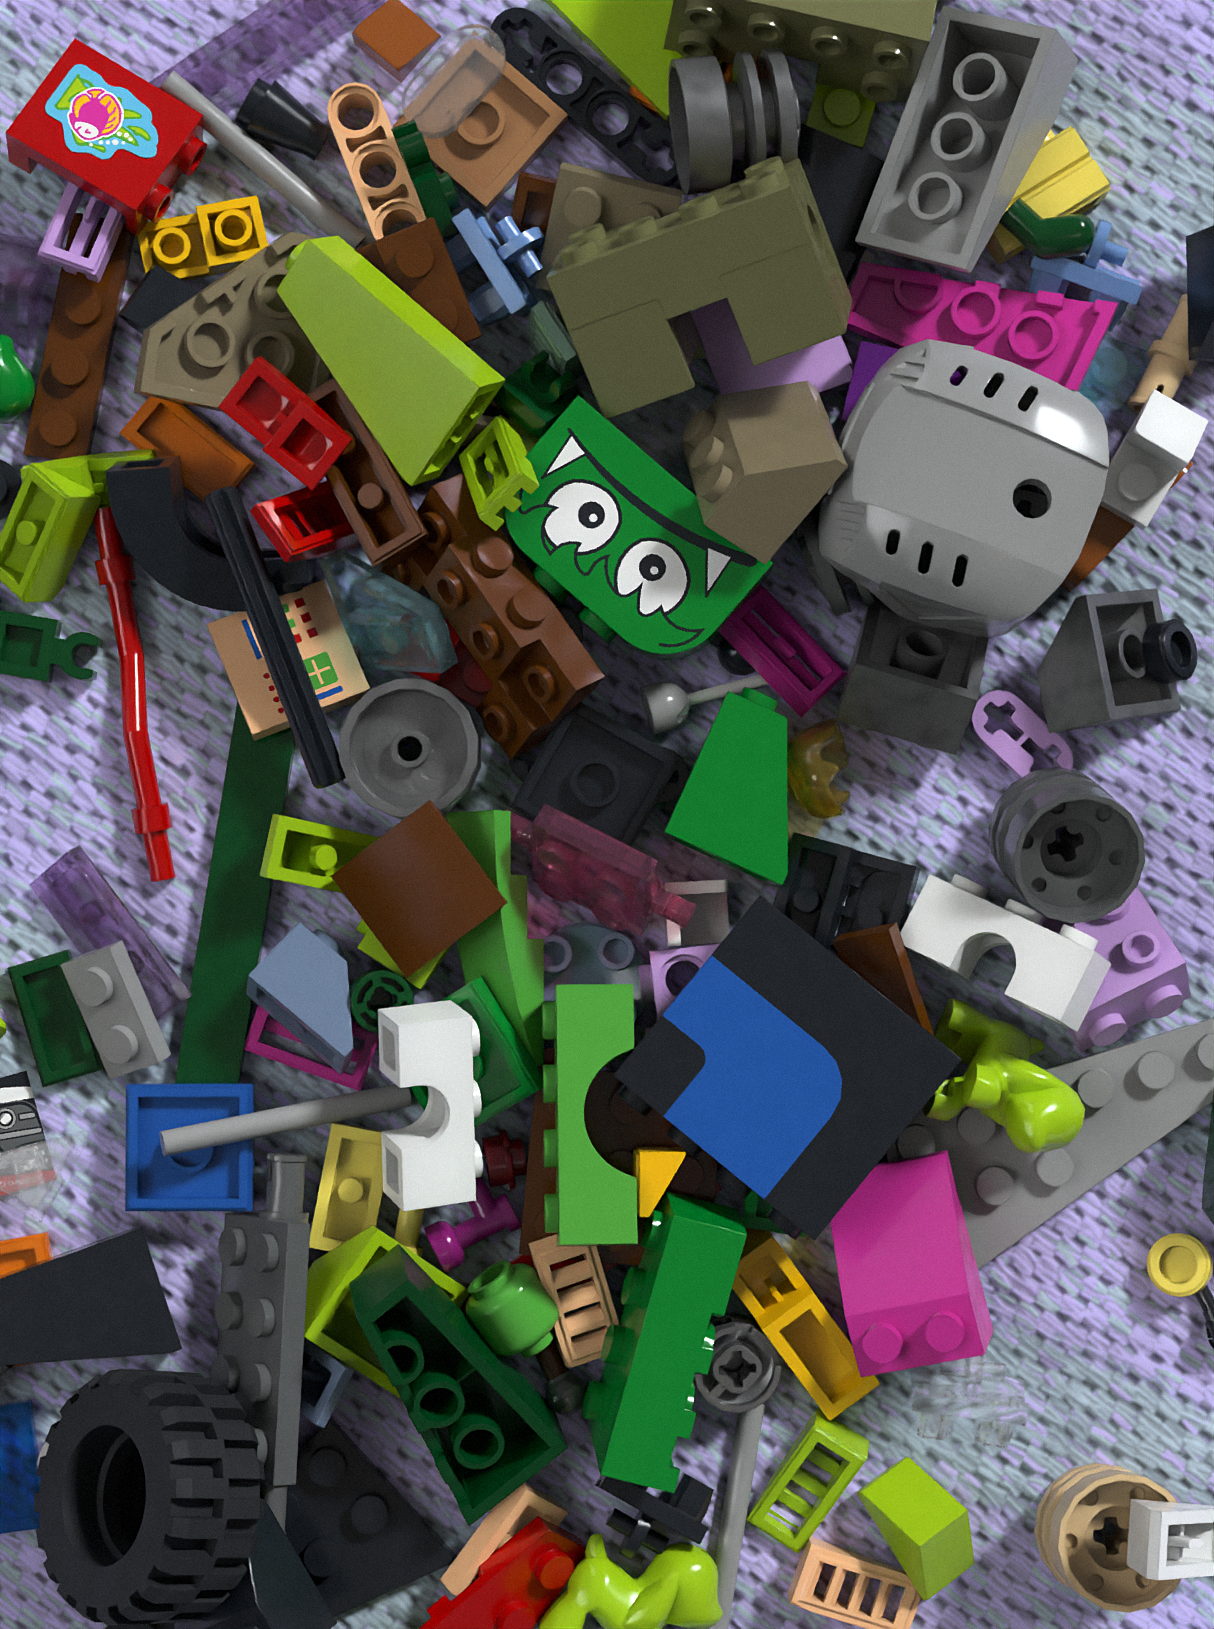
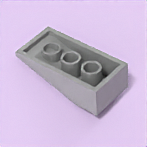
(966, 137)

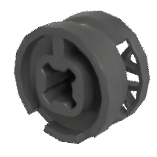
(742, 1367)

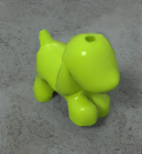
(1002, 1083)
(673, 1590)

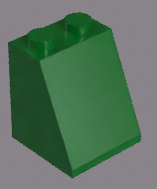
(739, 790)

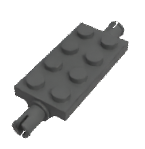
(264, 1320)

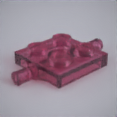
(596, 872)

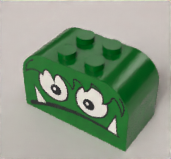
(627, 541)

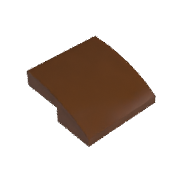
(419, 888)

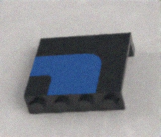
(785, 1070)

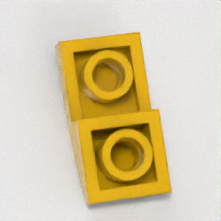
(204, 242)

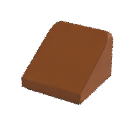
(395, 38)

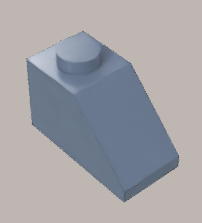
(307, 992)

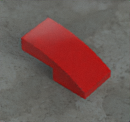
(286, 422)

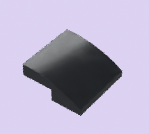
(842, 188)
(819, 885)

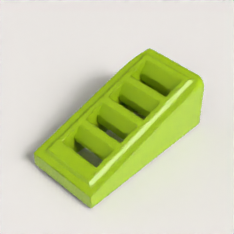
(837, 1438)

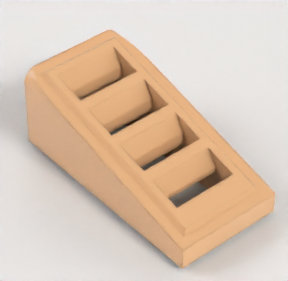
(583, 1332)
(807, 1574)

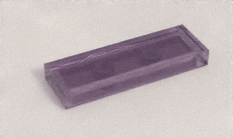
(97, 917)

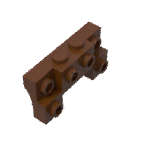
(500, 617)

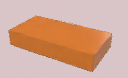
(205, 456)

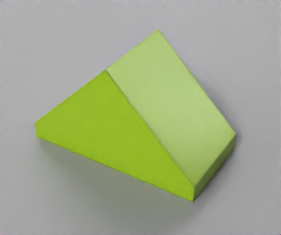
(921, 1525)

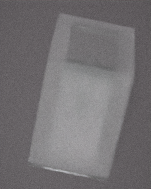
(37, 1172)

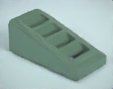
(549, 333)

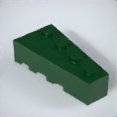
(462, 1397)

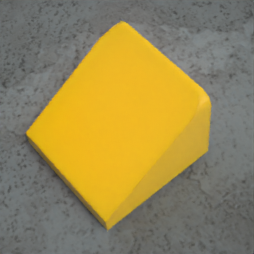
(654, 1171)

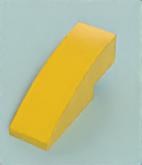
(799, 1325)

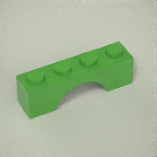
(592, 1198)

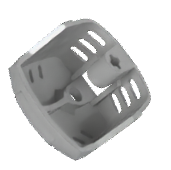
(946, 474)

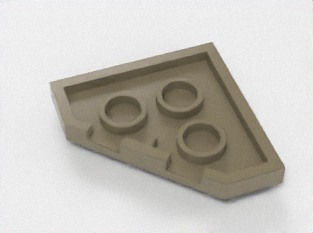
(216, 335)

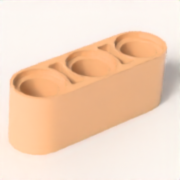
(373, 147)

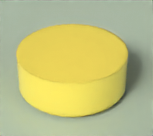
(1179, 1265)

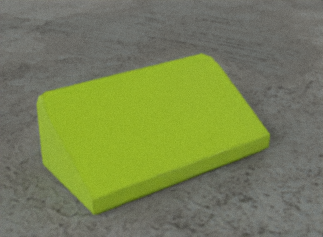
(44, 533)

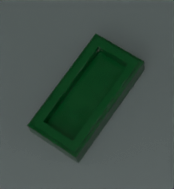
(53, 1020)

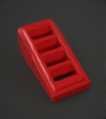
(305, 523)

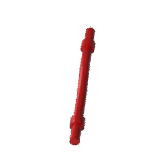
(151, 815)

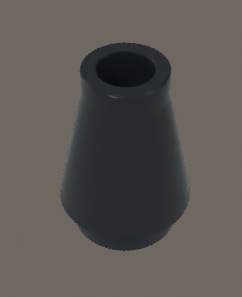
(282, 120)

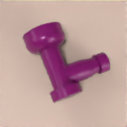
(489, 1218)

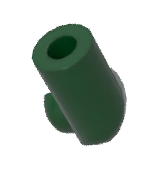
(1051, 236)

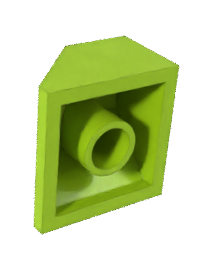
(329, 1303)

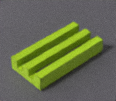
(507, 465)

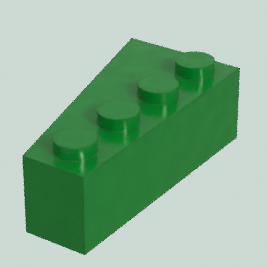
(663, 1339)

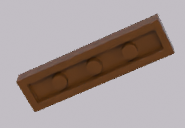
(77, 354)

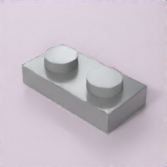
(116, 1010)

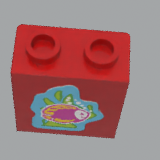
(108, 135)

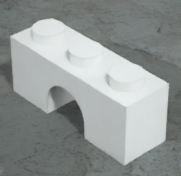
(1052, 971)
(437, 1154)

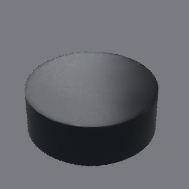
(1169, 651)

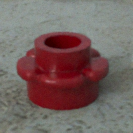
(504, 1159)

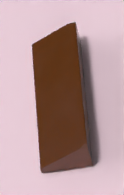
(369, 487)

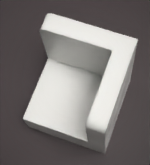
(711, 915)

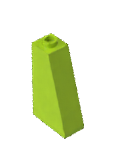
(389, 355)

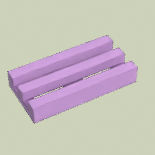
(74, 260)

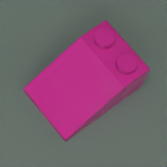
(909, 1269)

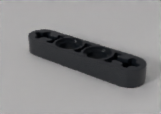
(592, 93)

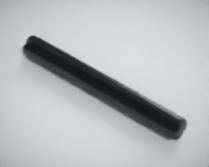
(275, 636)

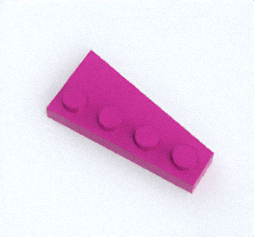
(1030, 329)

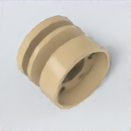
(1065, 1541)

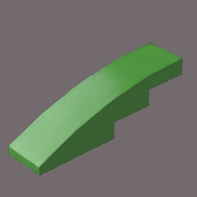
(500, 944)

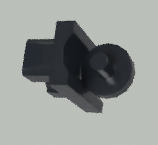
(681, 1513)

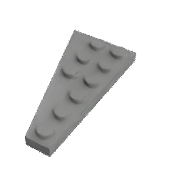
(1129, 1102)

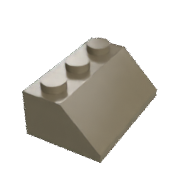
(761, 463)

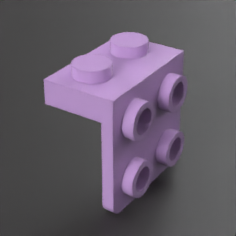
(1144, 974)

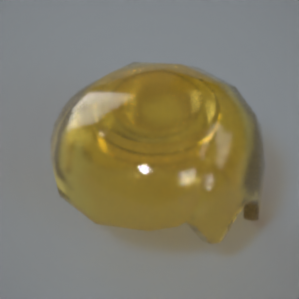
(813, 761)

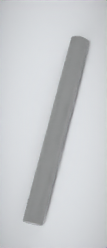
(263, 163)
(283, 1119)
(736, 1507)

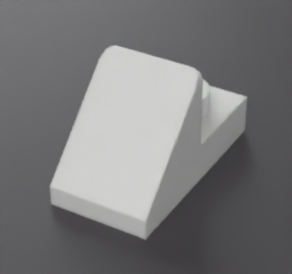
(1151, 458)

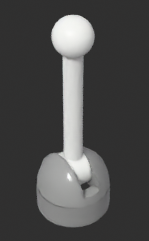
(669, 705)

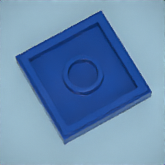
(193, 1180)

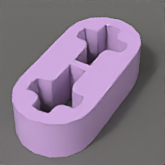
(1027, 724)

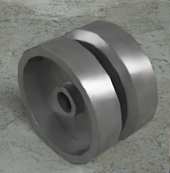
(393, 716)

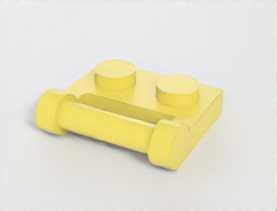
(353, 1191)

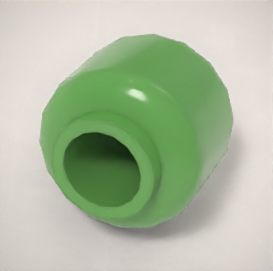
(512, 1309)

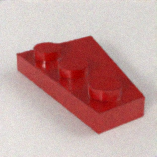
(514, 1582)

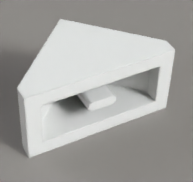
(1170, 1539)

